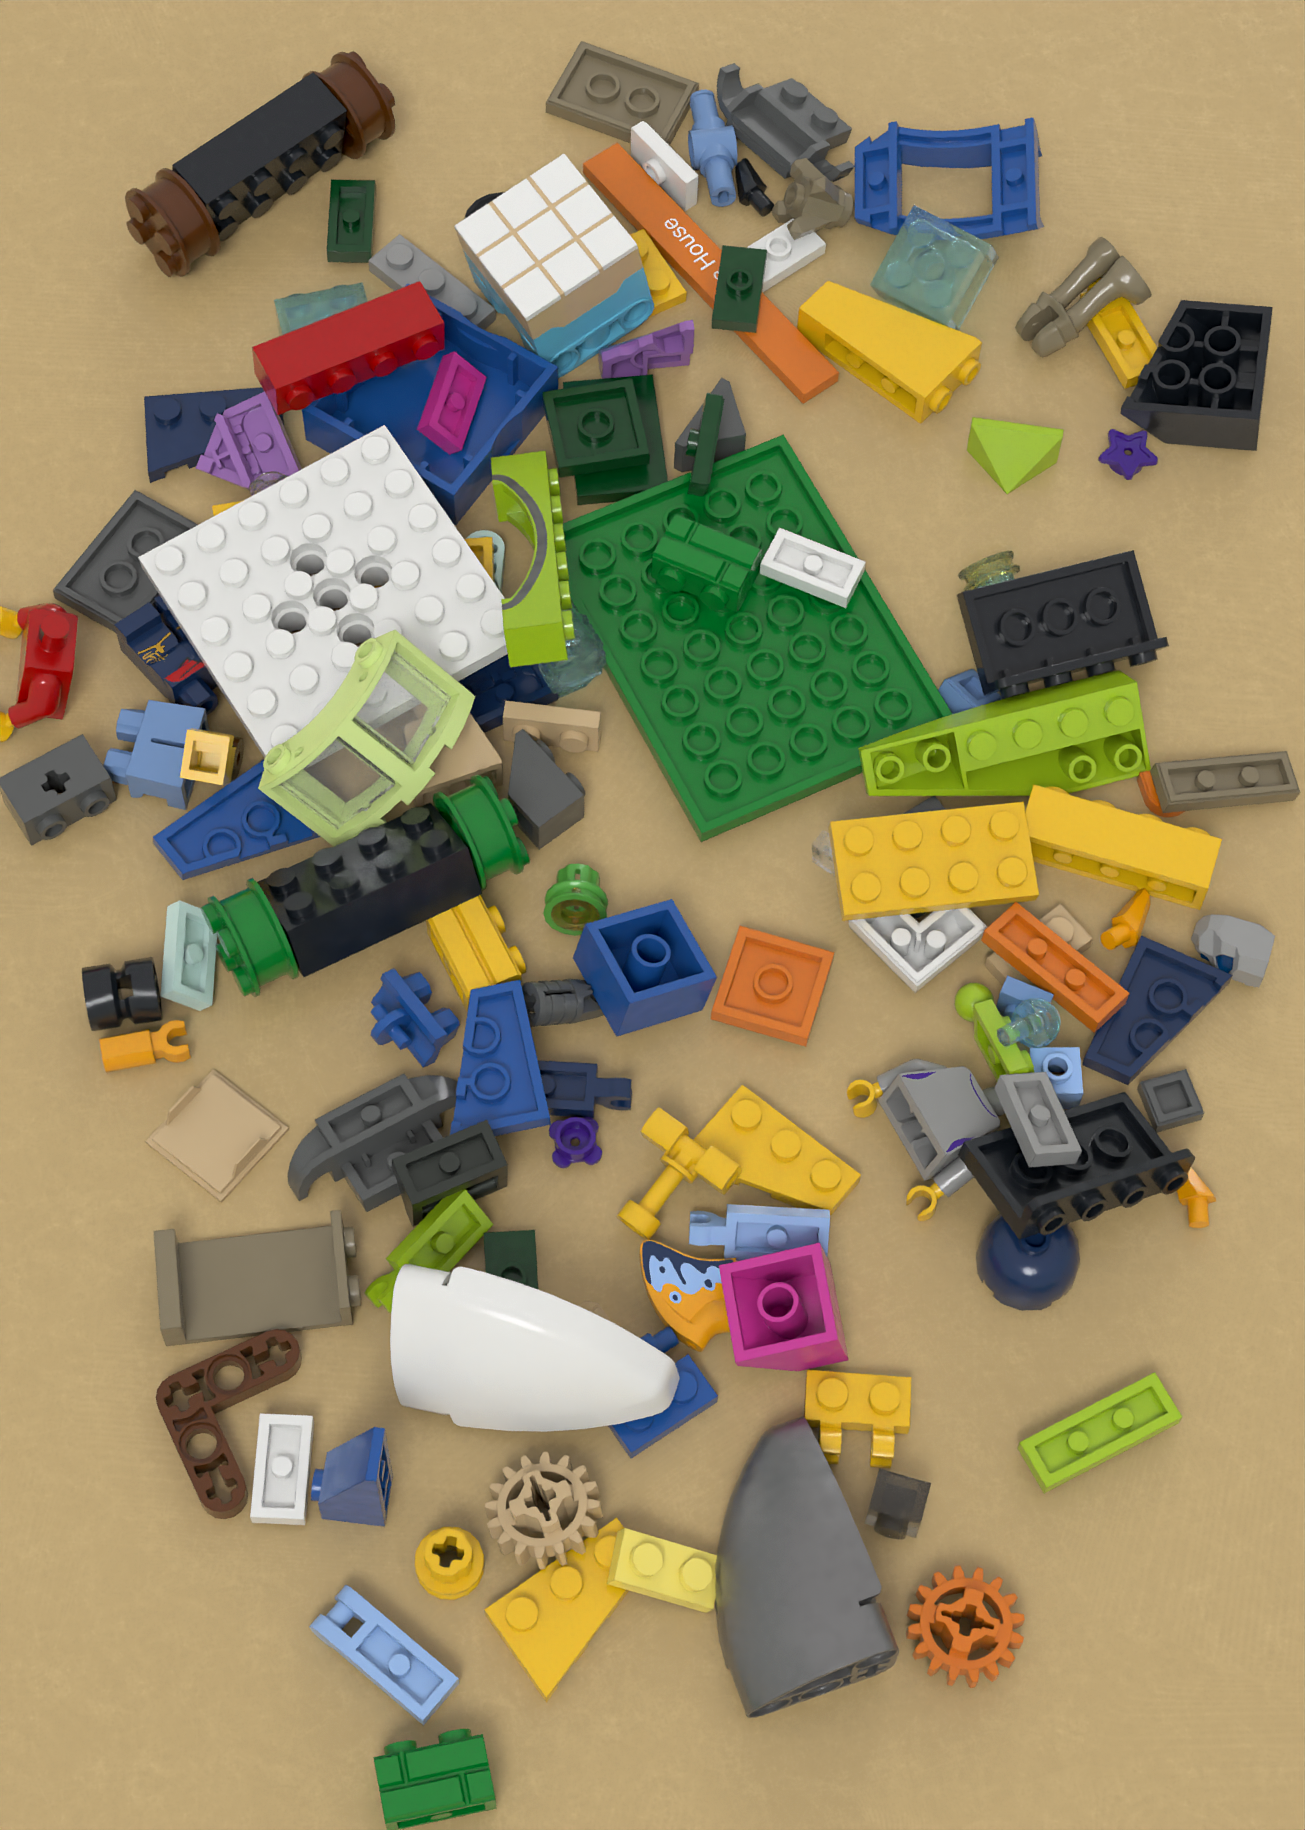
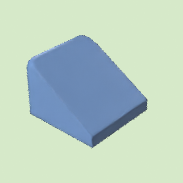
(965, 692)

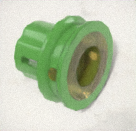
(567, 893)

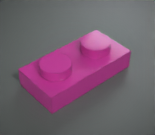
(451, 403)

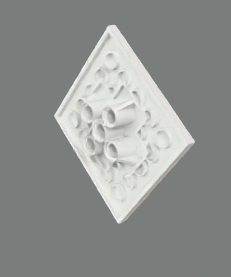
(359, 525)

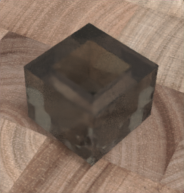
(897, 1505)

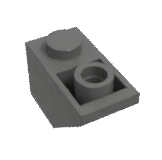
(541, 793)

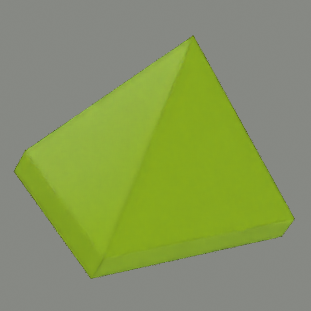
(1013, 450)

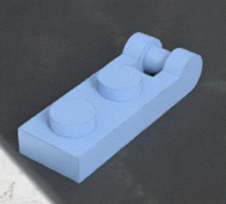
(386, 1655)

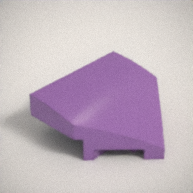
(248, 443)

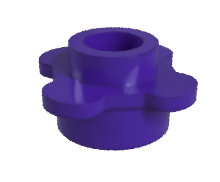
(575, 1128)

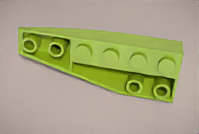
(1049, 737)

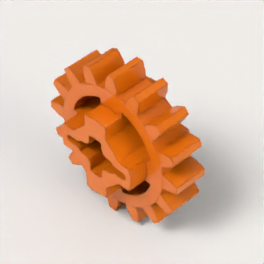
(985, 1631)

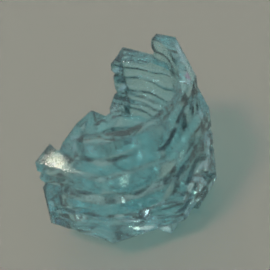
(584, 659)

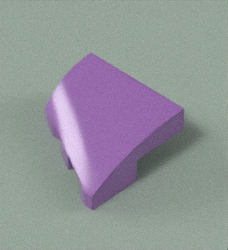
(655, 350)

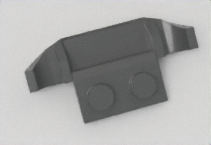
(782, 123)
(368, 1133)

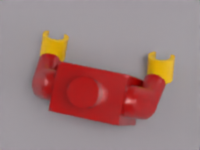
(44, 663)

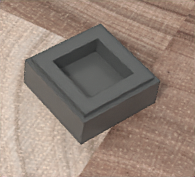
(1170, 1101)

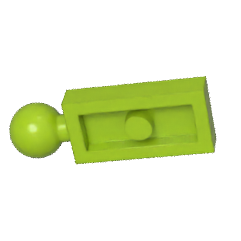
(976, 1004)

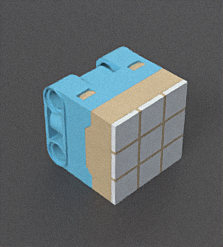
(557, 266)

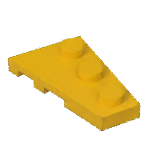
(778, 1154)
(559, 1611)

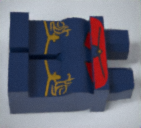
(166, 656)

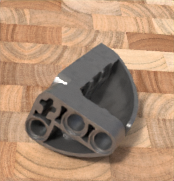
(795, 1580)

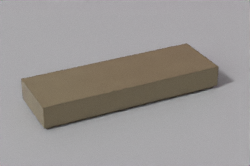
(1224, 781)

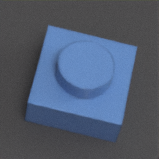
(1015, 992)

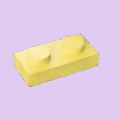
(663, 1570)

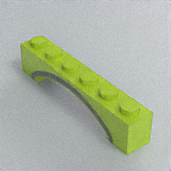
(534, 616)

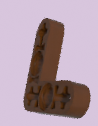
(200, 1415)

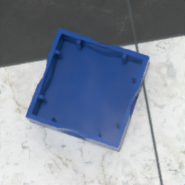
(501, 423)

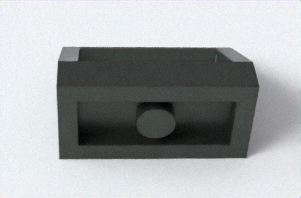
(446, 1166)

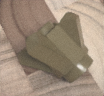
(812, 202)

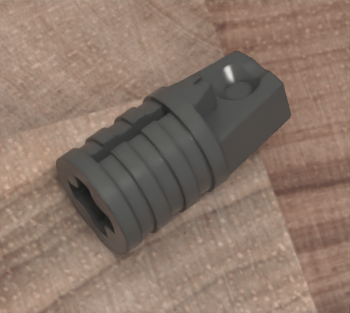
(559, 1002)

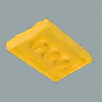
(933, 861)

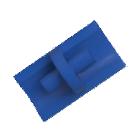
(407, 1021)

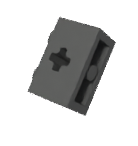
(68, 769)

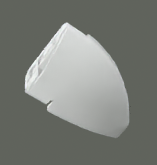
(517, 1356)

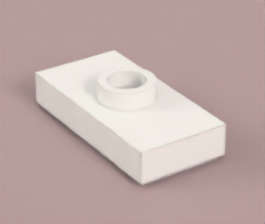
(664, 165)
(786, 254)

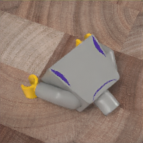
(933, 1116)

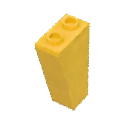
(890, 349)

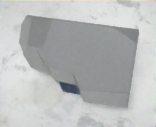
(1234, 946)

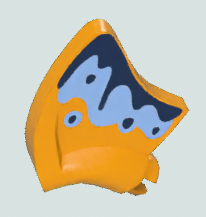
(685, 1293)

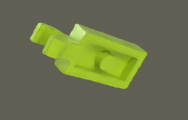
(434, 1243)

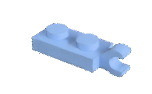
(760, 1230)

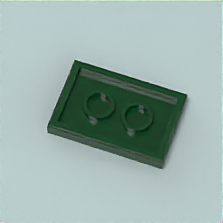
(628, 481)

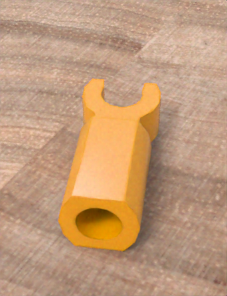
(143, 1047)

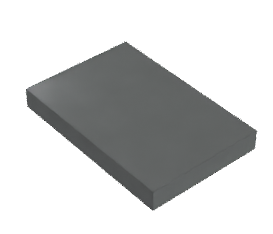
(108, 575)

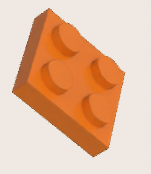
(772, 986)

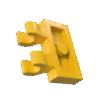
(860, 1404)

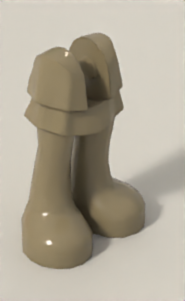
(1053, 326)

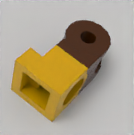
(211, 757)

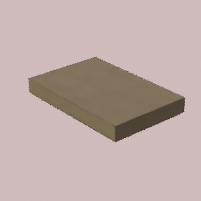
(618, 93)

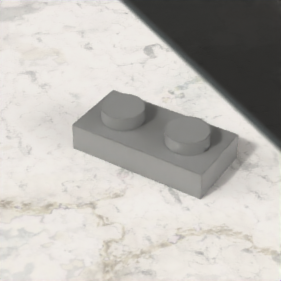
(1037, 1119)

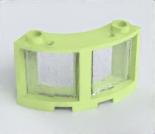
(368, 741)

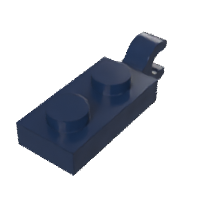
(575, 1089)

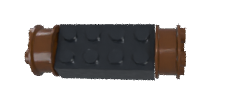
(259, 162)

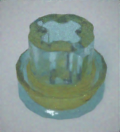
(990, 571)

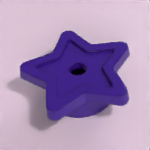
(1127, 464)

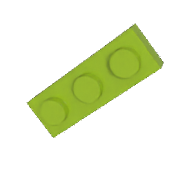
(1099, 1432)

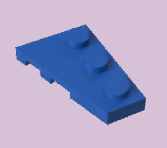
(230, 828)
(499, 1064)

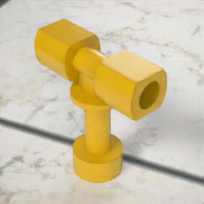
(683, 1161)

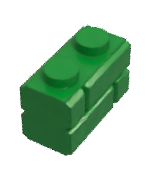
(705, 564)
(434, 1780)

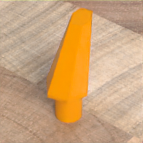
(1128, 922)
(1196, 1197)

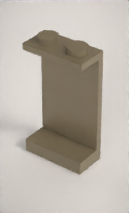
(255, 1283)

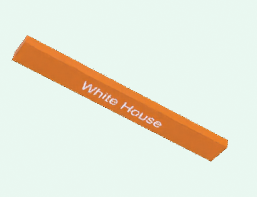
(698, 263)

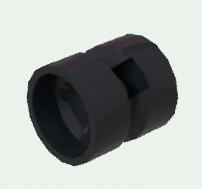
(104, 999)

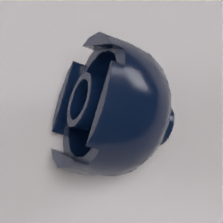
(1027, 1270)

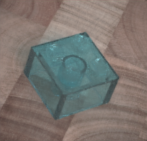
(934, 269)

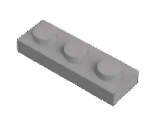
(404, 263)

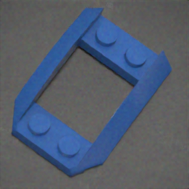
(1009, 151)

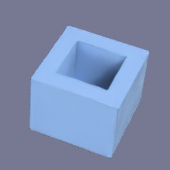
(1061, 1059)

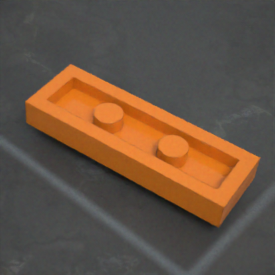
(1055, 967)

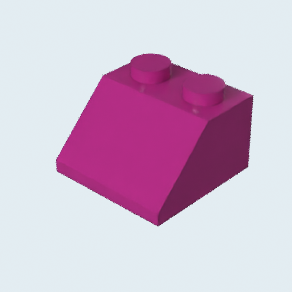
(784, 1310)

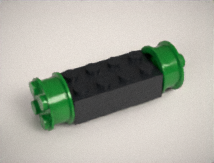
(366, 887)

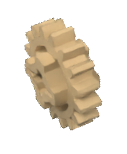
(522, 1526)

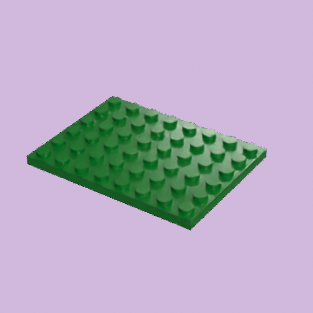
(752, 699)

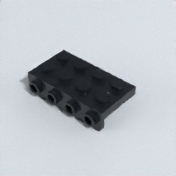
(1059, 625)
(1117, 1167)

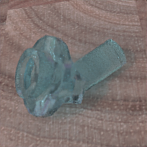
(1032, 1024)

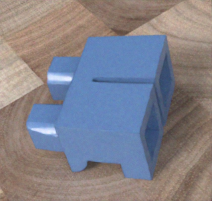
(158, 751)

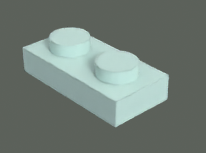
(188, 957)

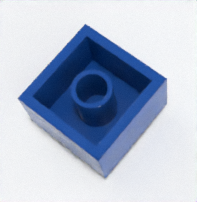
(644, 967)

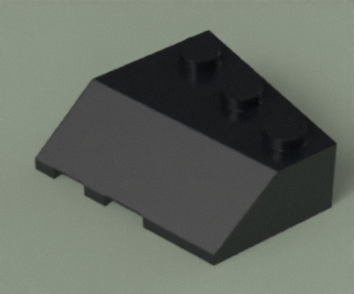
(1205, 377)

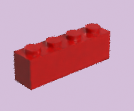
(348, 348)

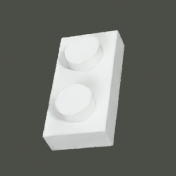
(812, 567)
(282, 1469)

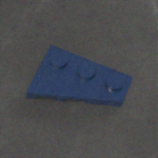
(183, 424)
(1163, 1000)

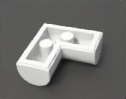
(920, 949)

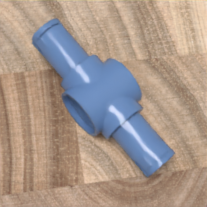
(712, 148)

